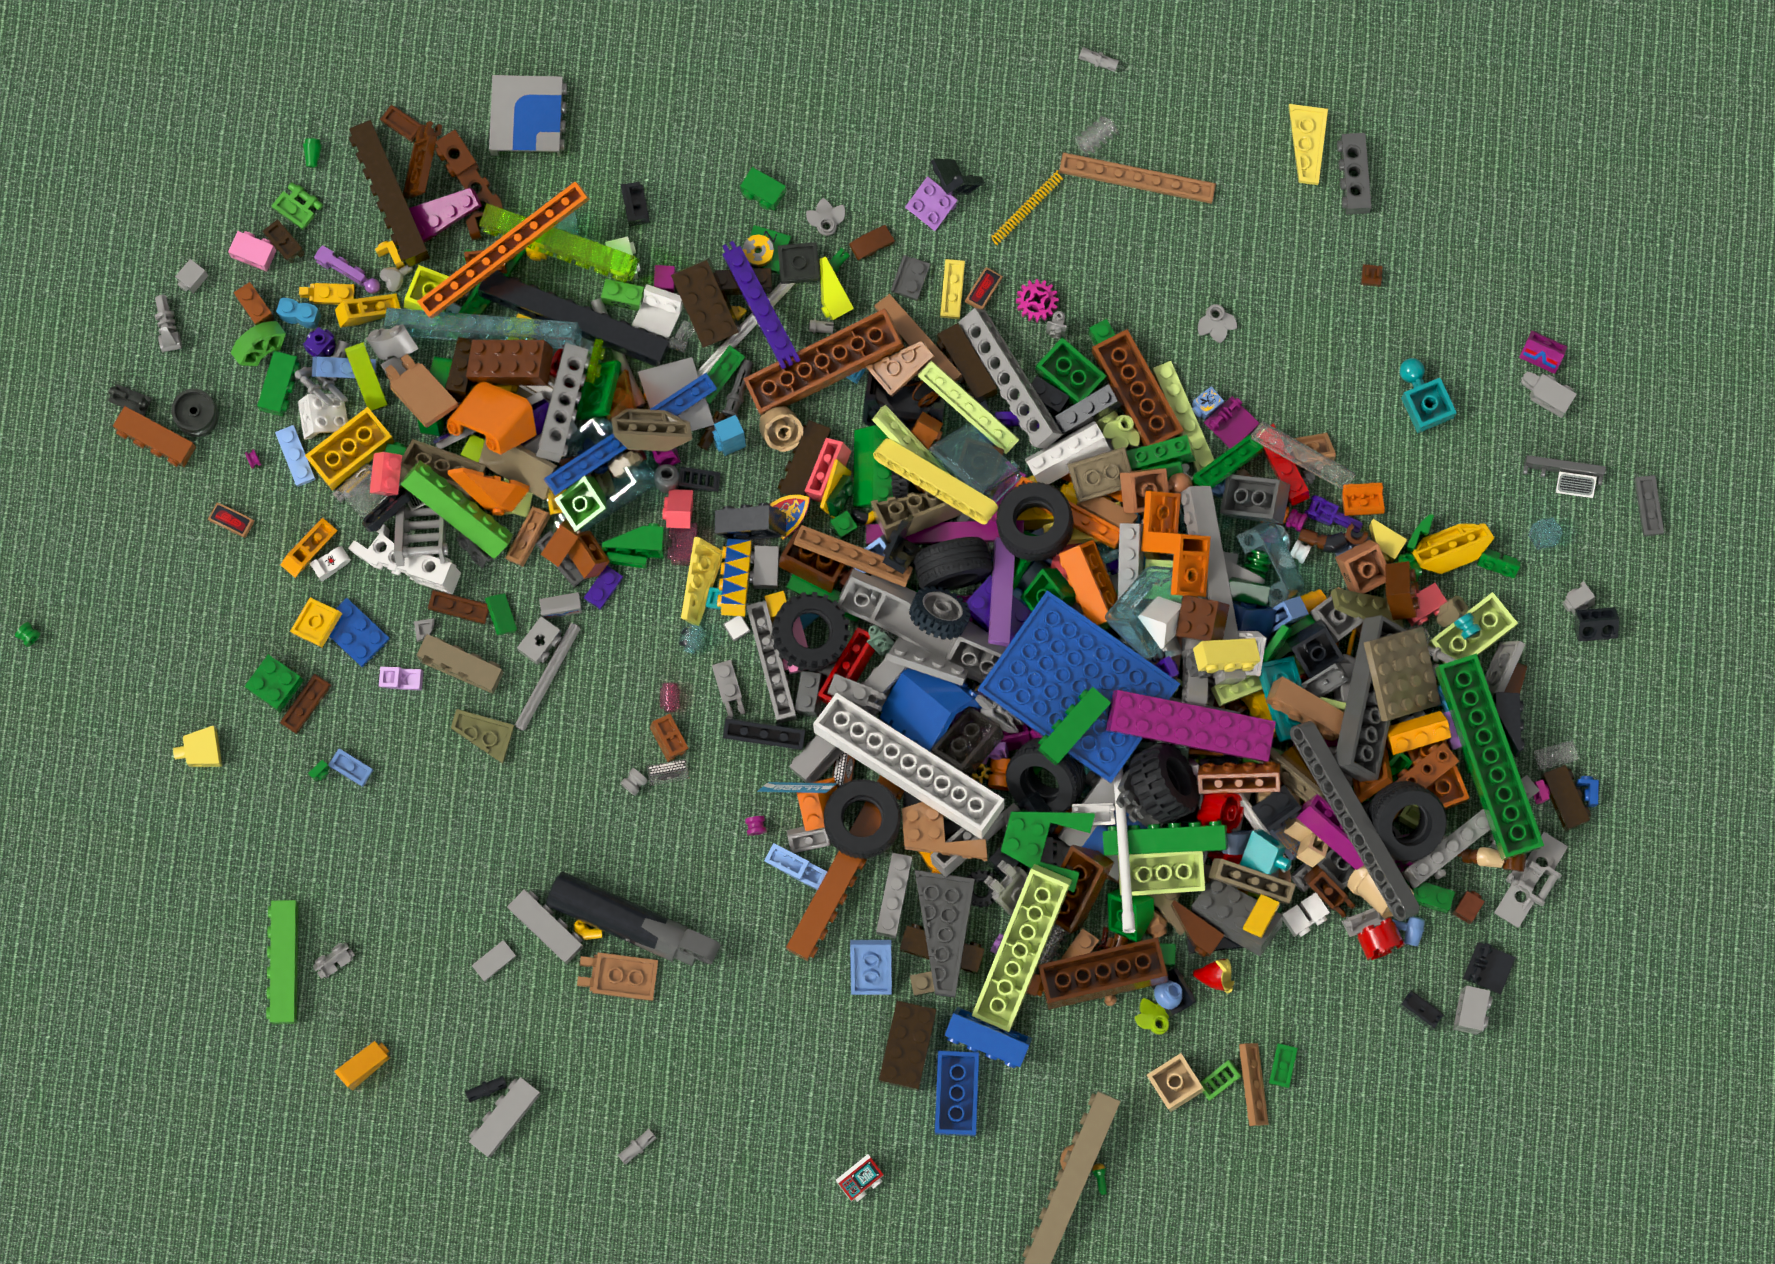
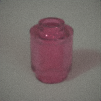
(669, 697)

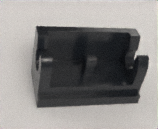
(635, 204)
(1035, 802)
(1421, 1010)

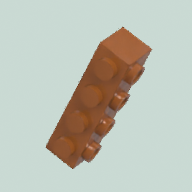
(1431, 767)
(1239, 778)

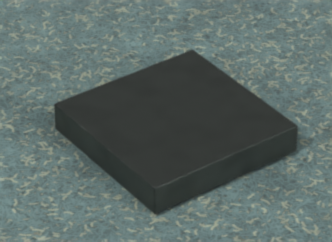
(798, 263)

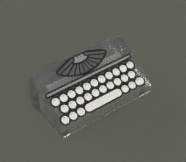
(668, 772)

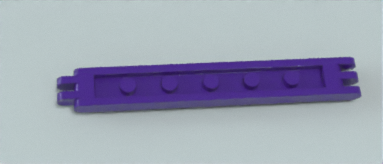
(759, 305)

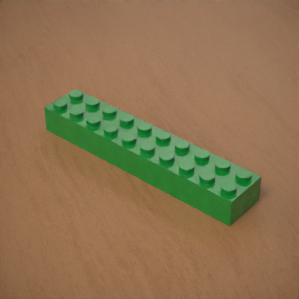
(1489, 757)

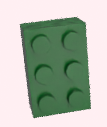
(1070, 372)

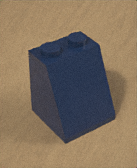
(1254, 618)

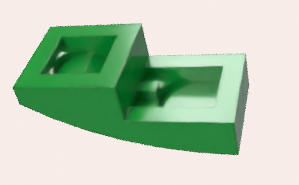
(1421, 530)

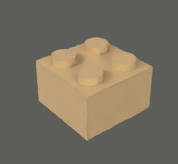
(1175, 1082)

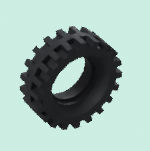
(797, 654)

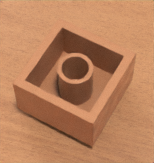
(1362, 567)

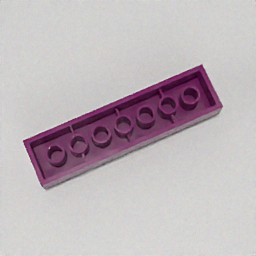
(1190, 726)

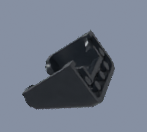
(901, 403)

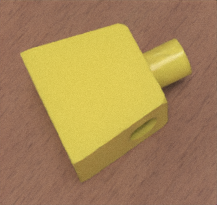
(200, 749)

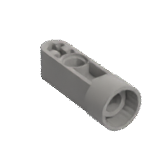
(1193, 688)

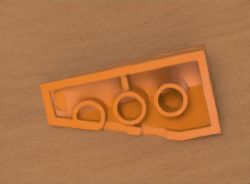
(490, 490)

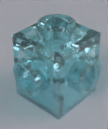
(1545, 533)

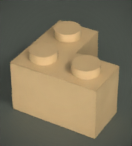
(1311, 847)

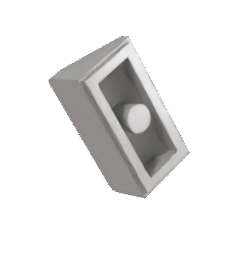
(804, 840)

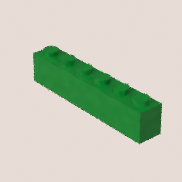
(1169, 839)

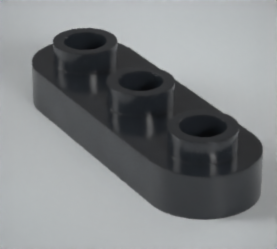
(386, 509)

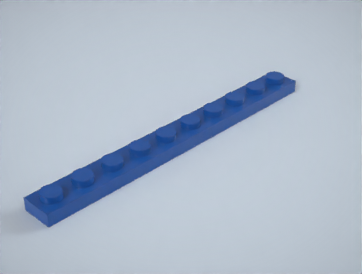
(611, 446)

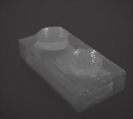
(1556, 755)

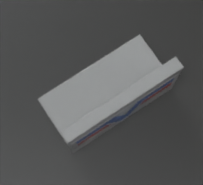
(560, 605)

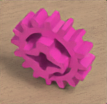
(1030, 304)

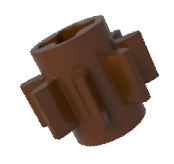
(1118, 940)

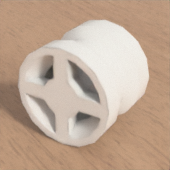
(1300, 551)

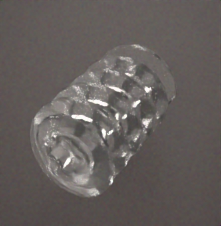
(1096, 134)
(1053, 943)

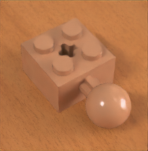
(1136, 483)

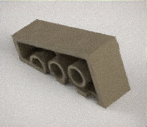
(924, 507)
(459, 664)

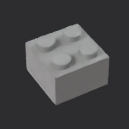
(1472, 1010)

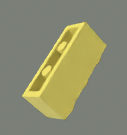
(1226, 655)

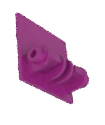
(1231, 422)

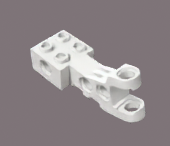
(421, 568)

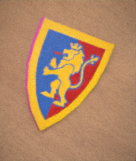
(795, 508)

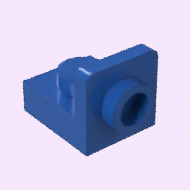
(1591, 792)

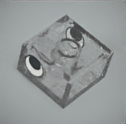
(357, 492)

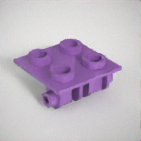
(931, 203)

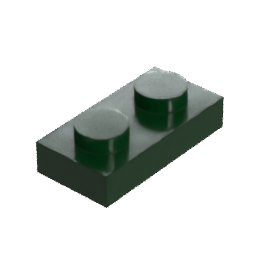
(840, 495)

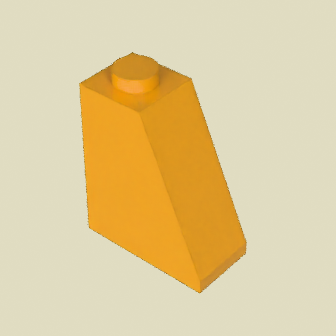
(363, 1065)

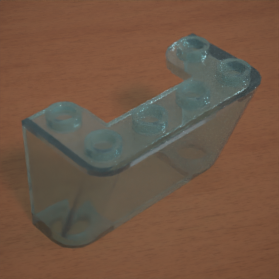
(1290, 578)

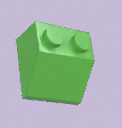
(582, 502)

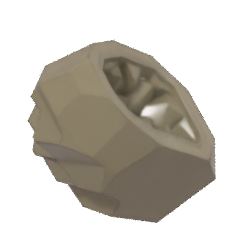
(624, 459)
(1451, 611)

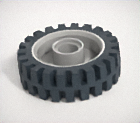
(939, 612)

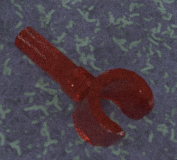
(1104, 939)

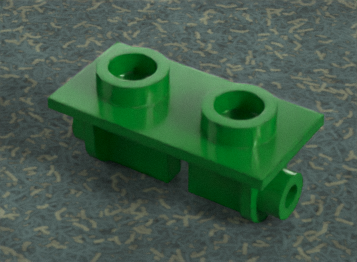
(1507, 566)

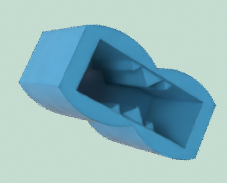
(303, 313)

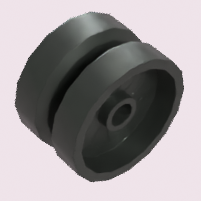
(190, 423)

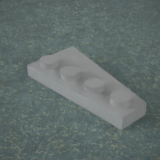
(921, 660)

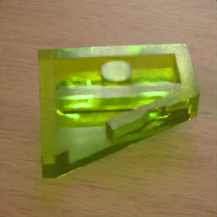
(597, 353)

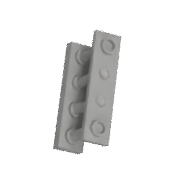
(402, 538)

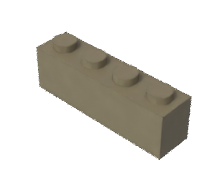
(1251, 880)

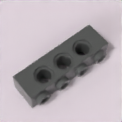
(1354, 143)

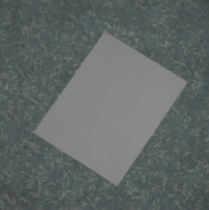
(669, 378)

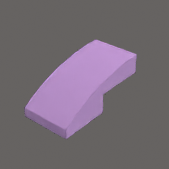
(401, 678)

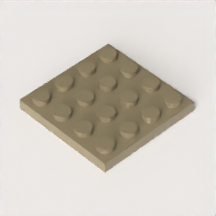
(1402, 673)

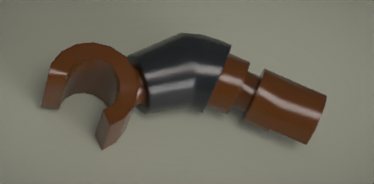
(1334, 542)

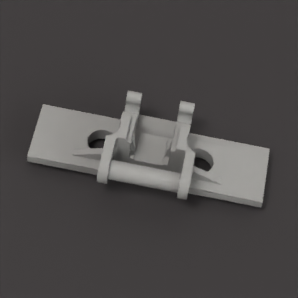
(1515, 911)

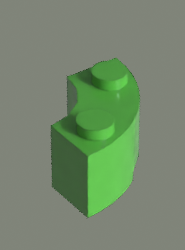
(257, 343)

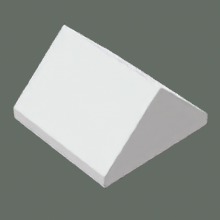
(1161, 619)

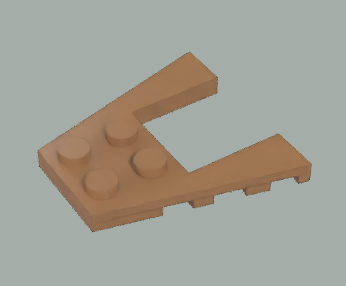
(925, 833)

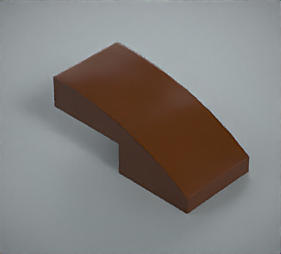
(871, 242)

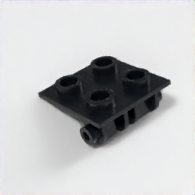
(1489, 967)

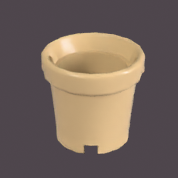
(1363, 885)

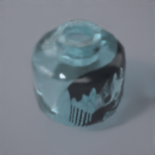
(692, 638)

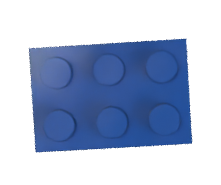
(357, 634)

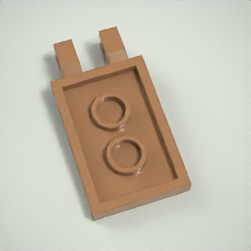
(420, 392)
(620, 976)

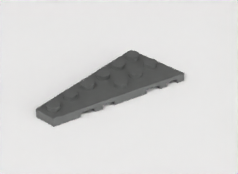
(945, 917)

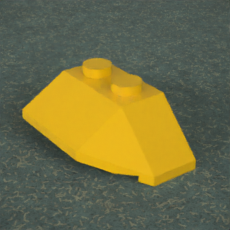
(1452, 547)

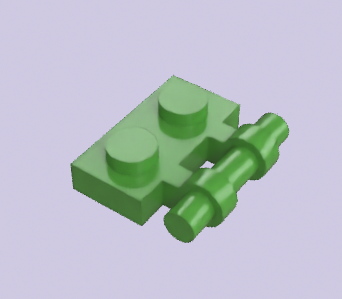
(295, 211)

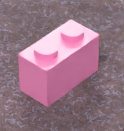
(252, 250)

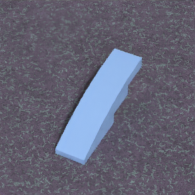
(795, 866)

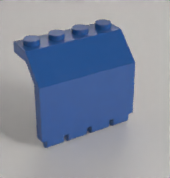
(925, 706)

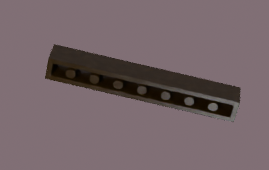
(389, 193)

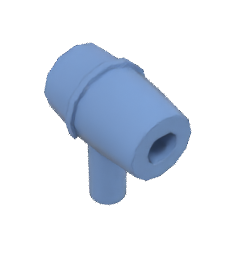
(1413, 930)

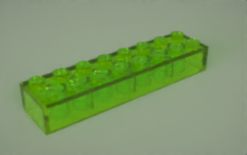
(565, 245)

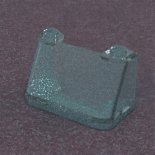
(976, 462)
(1124, 614)

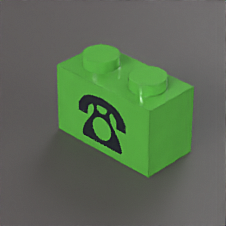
(622, 295)

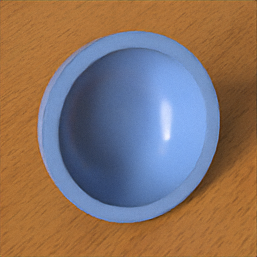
(1168, 994)

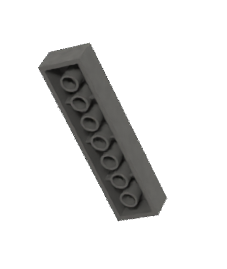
(1362, 731)

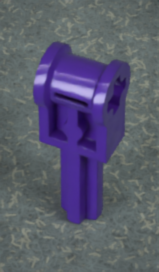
(1327, 513)

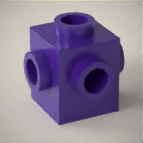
(320, 343)

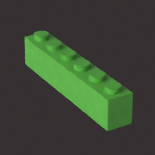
(457, 509)
(283, 962)

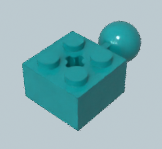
(1432, 393)

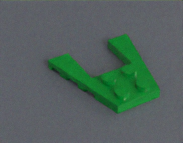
(1028, 834)

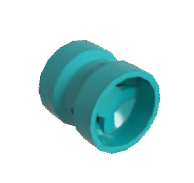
(1466, 624)

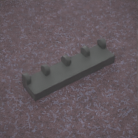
(1556, 465)

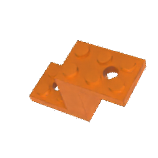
(1162, 536)

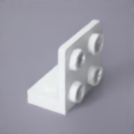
(658, 311)
(319, 417)

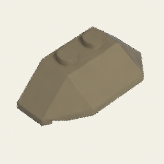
(650, 429)

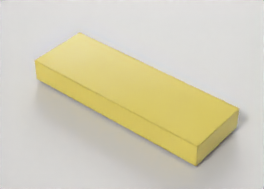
(952, 289)

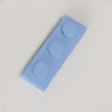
(295, 455)

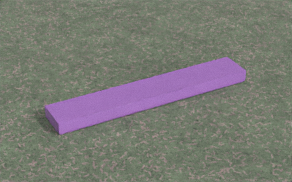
(1001, 595)

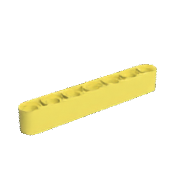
(935, 481)

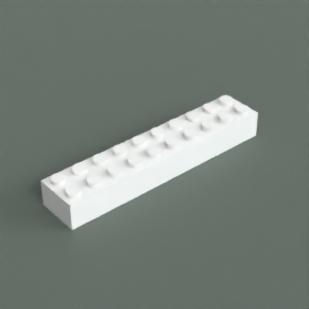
(909, 765)

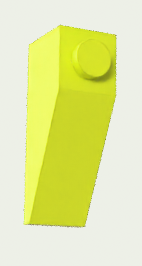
(832, 293)

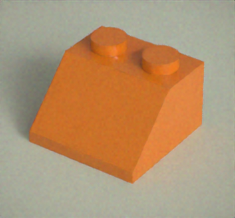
(813, 806)

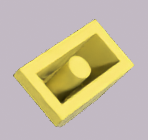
(1388, 540)

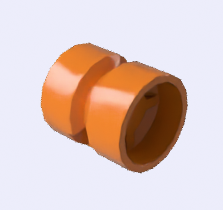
(997, 779)

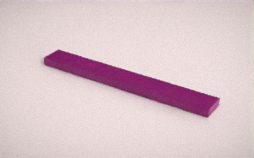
(946, 531)

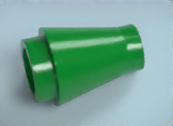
(312, 152)

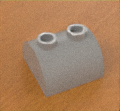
(1335, 621)

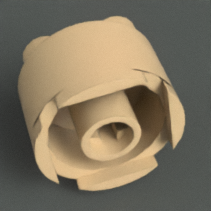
(779, 418)

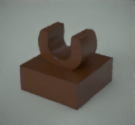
(1371, 275)

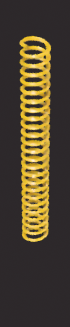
(1026, 208)

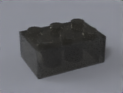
(968, 741)

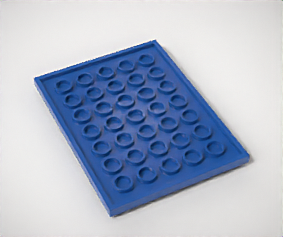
(1054, 662)

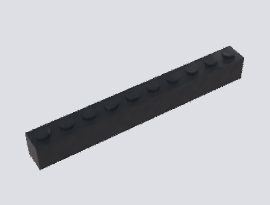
(548, 306)

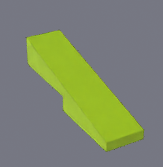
(366, 376)

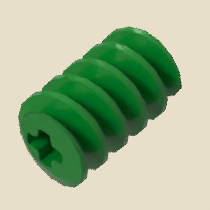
(1258, 562)

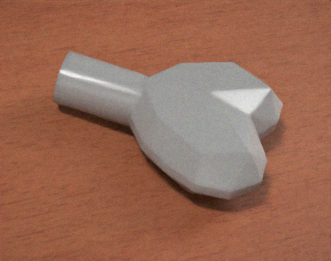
(394, 277)

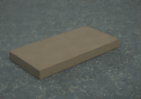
(521, 466)

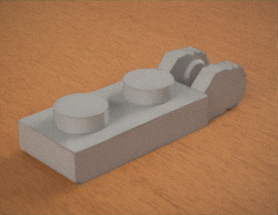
(728, 686)
(855, 692)

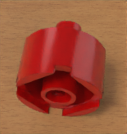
(1223, 808)
(1380, 940)

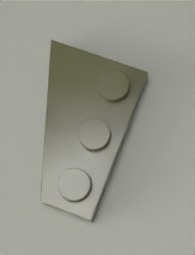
(485, 733)

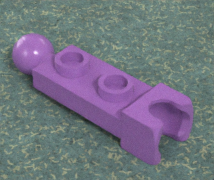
(327, 259)

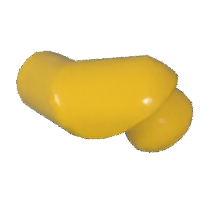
(585, 932)

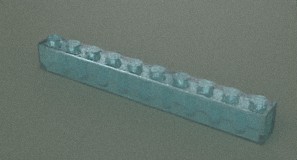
(483, 327)

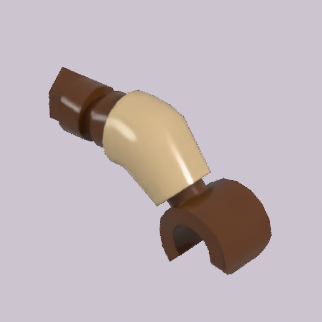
(1491, 858)

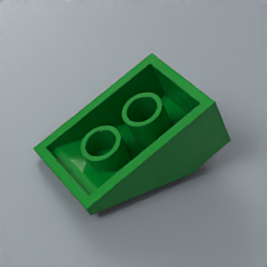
(642, 542)

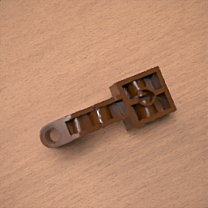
(466, 170)

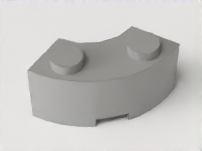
(391, 342)

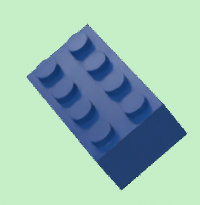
(987, 1038)
(956, 1093)

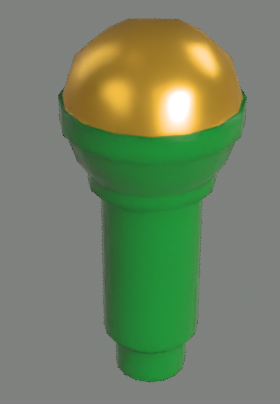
(1099, 1172)

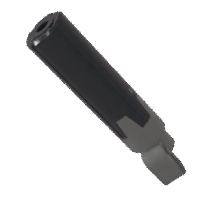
(629, 921)

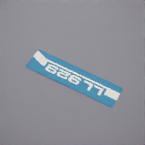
(797, 787)

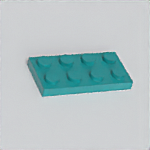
(1271, 672)

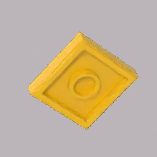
(316, 622)

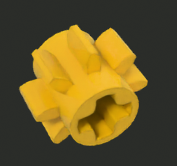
(981, 768)

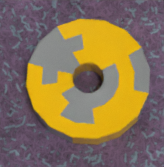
(764, 244)

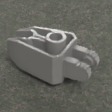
(998, 715)

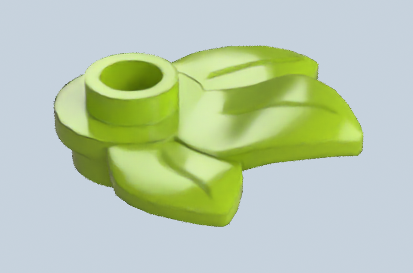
(1150, 1015)

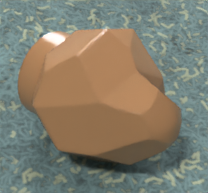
(1157, 925)

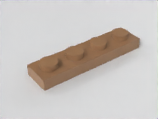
(1253, 1084)

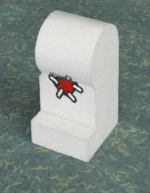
(330, 563)

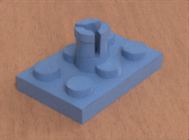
(871, 967)

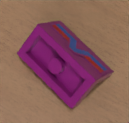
(1543, 352)

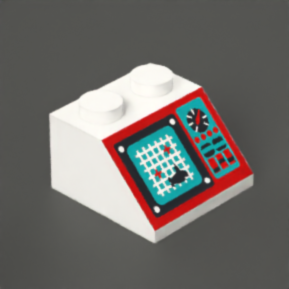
(860, 1178)

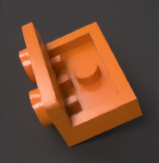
(1363, 499)

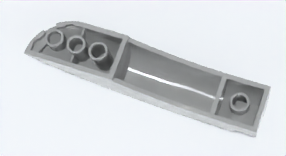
(889, 606)

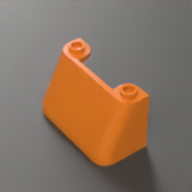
(497, 414)

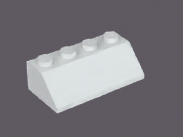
(1052, 462)

